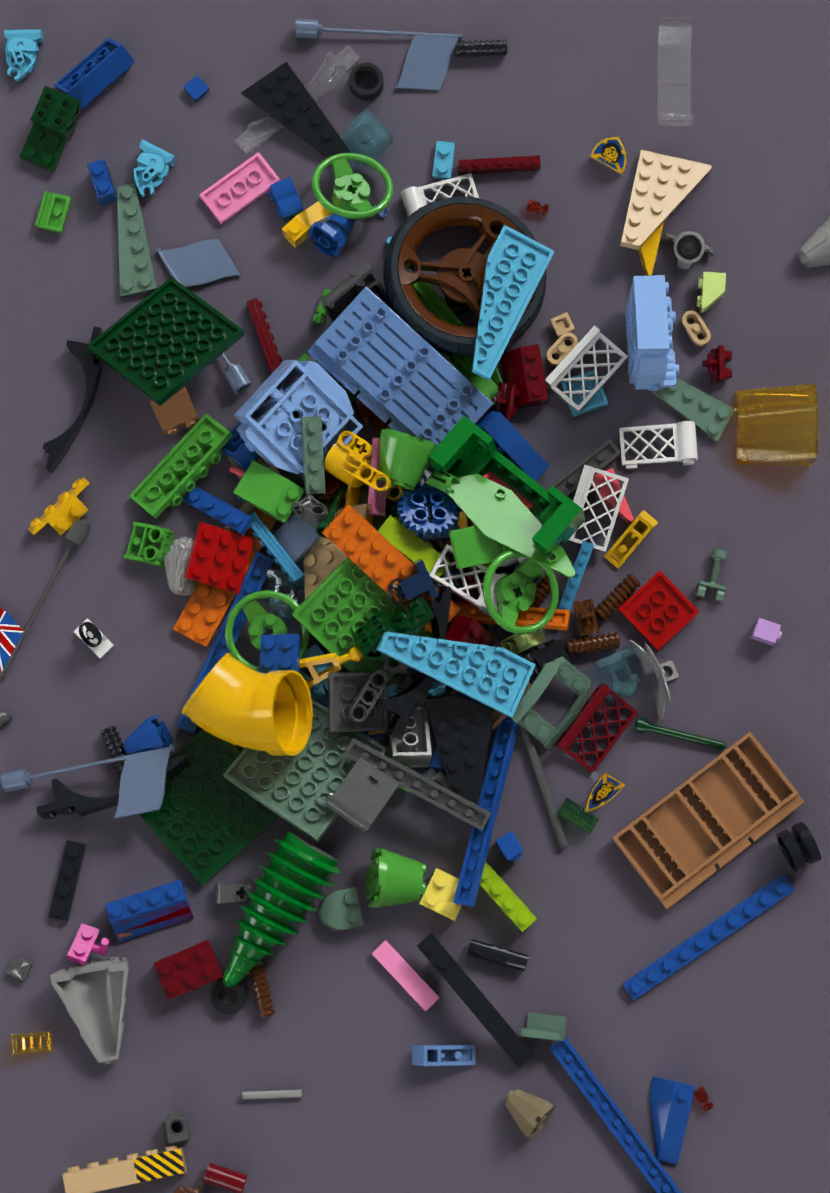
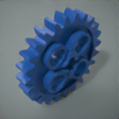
(439, 505)

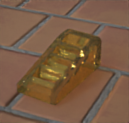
(48, 1043)

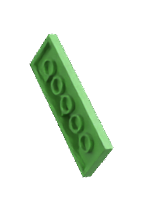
(182, 467)

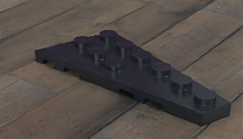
(292, 106)

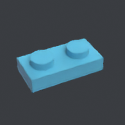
(443, 160)

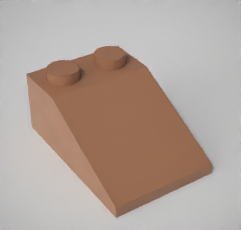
(175, 412)

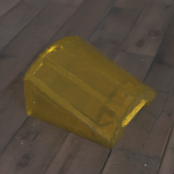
(777, 426)

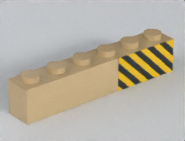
(125, 1172)

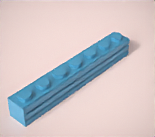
(275, 549)
(574, 582)

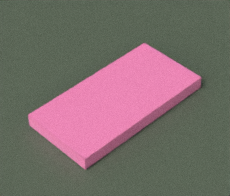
(239, 188)

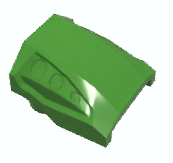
(149, 544)

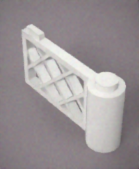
(414, 196)
(684, 444)
(459, 591)

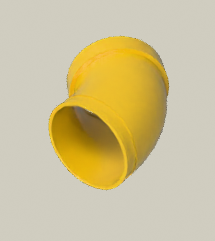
(253, 707)

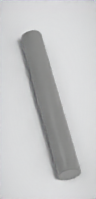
(271, 1094)

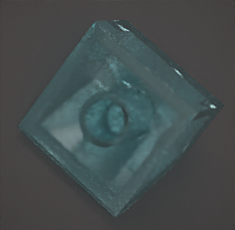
(367, 135)

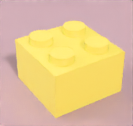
(441, 894)

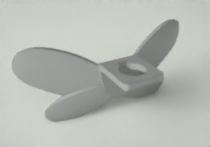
(650, 659)

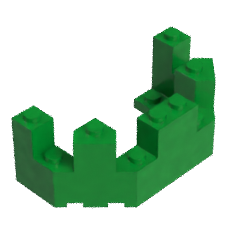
(472, 451)

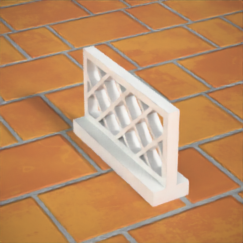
(574, 357)
(581, 498)

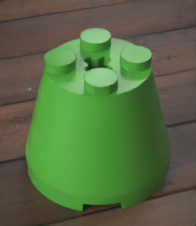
(403, 458)
(393, 879)

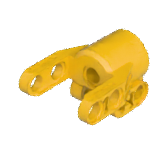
(355, 466)

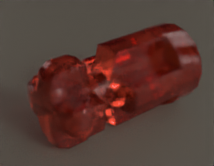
(535, 206)
(702, 1097)

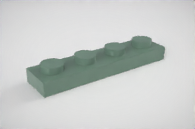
(313, 455)

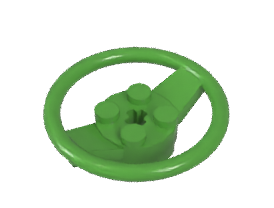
(350, 189)
(522, 582)
(259, 621)

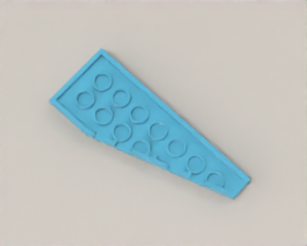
(508, 285)
(478, 671)

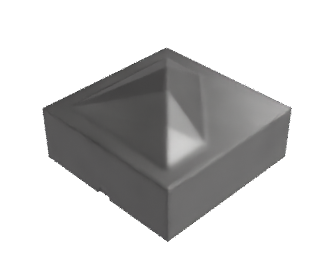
(18, 967)

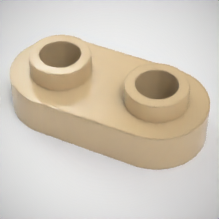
(696, 328)
(560, 349)

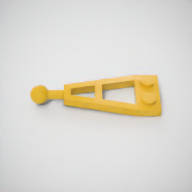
(354, 655)

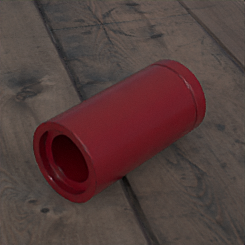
(225, 1178)

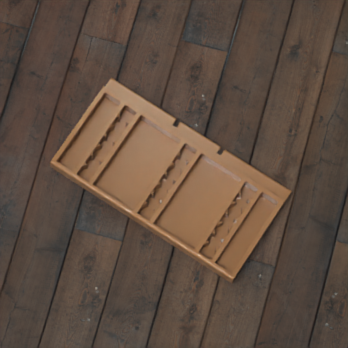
(708, 820)

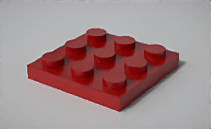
(218, 558)
(658, 610)

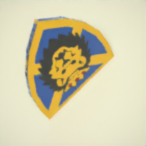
(611, 152)
(602, 791)

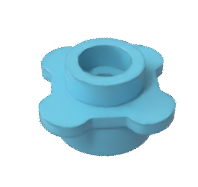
(436, 690)

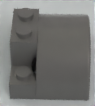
(341, 297)

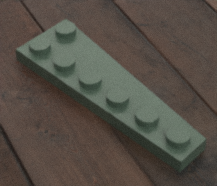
(135, 261)
(694, 405)

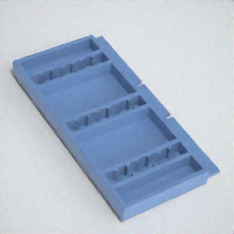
(396, 371)

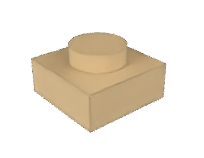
(562, 324)

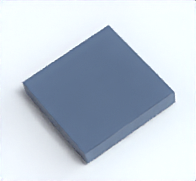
(296, 537)

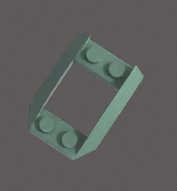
(536, 724)

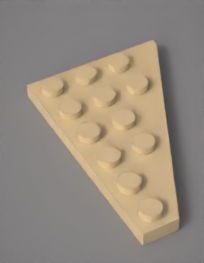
(657, 191)
(324, 557)

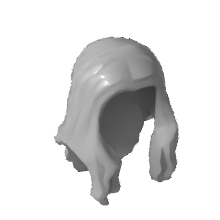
(175, 567)

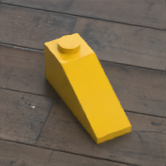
(298, 228)
(649, 251)
(631, 539)

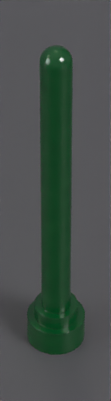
(333, 509)
(644, 726)

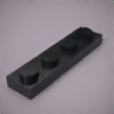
(67, 880)

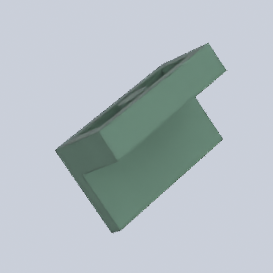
(545, 1027)

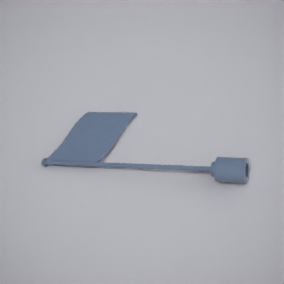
(425, 60)
(200, 265)
(140, 782)

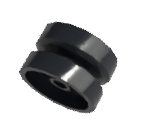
(798, 846)

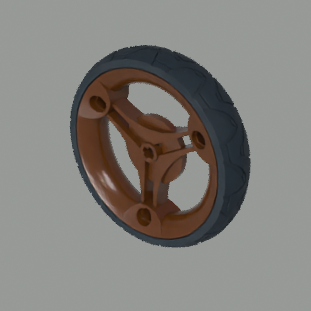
(450, 270)

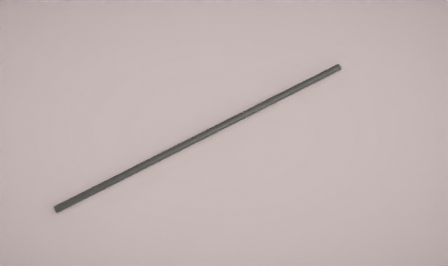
(534, 759)

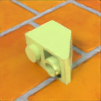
(711, 289)
(522, 643)

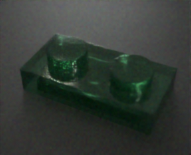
(577, 815)

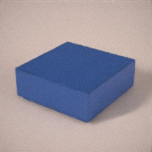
(196, 88)

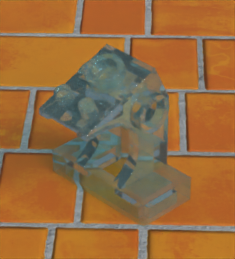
(279, 580)
(617, 662)

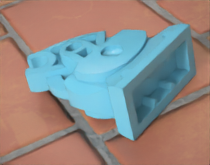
(23, 48)
(152, 166)

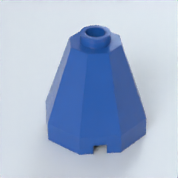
(331, 234)
(148, 736)

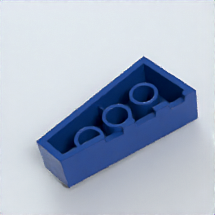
(512, 444)

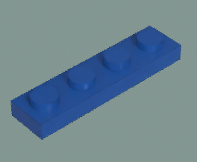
(218, 510)

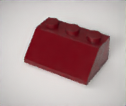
(525, 370)

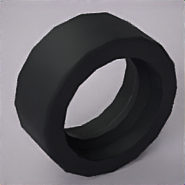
(371, 94)

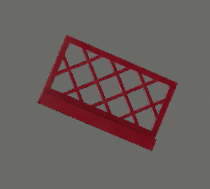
(586, 714)

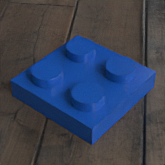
(279, 652)

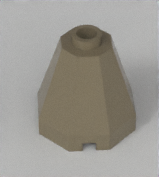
(528, 1111)

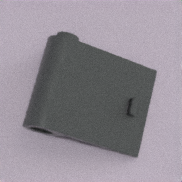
(360, 797)

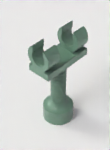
(719, 556)

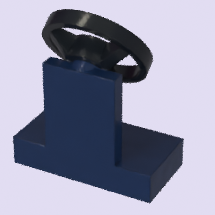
(413, 585)

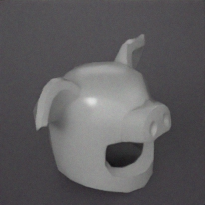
(688, 248)

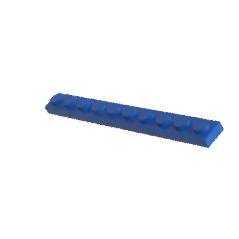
(252, 583)
(489, 800)
(708, 937)
(613, 1117)

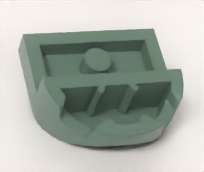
(341, 910)

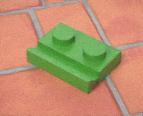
(53, 212)

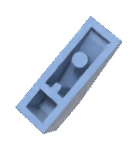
(443, 1055)

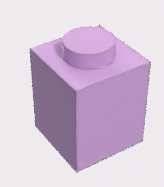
(766, 632)

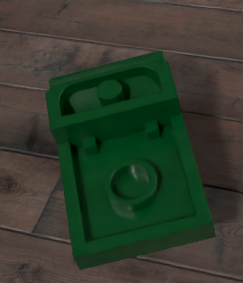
(51, 128)
(405, 621)

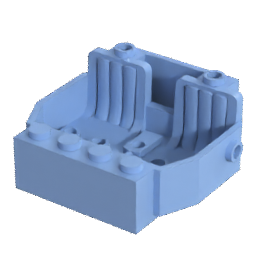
(649, 334)
(271, 426)

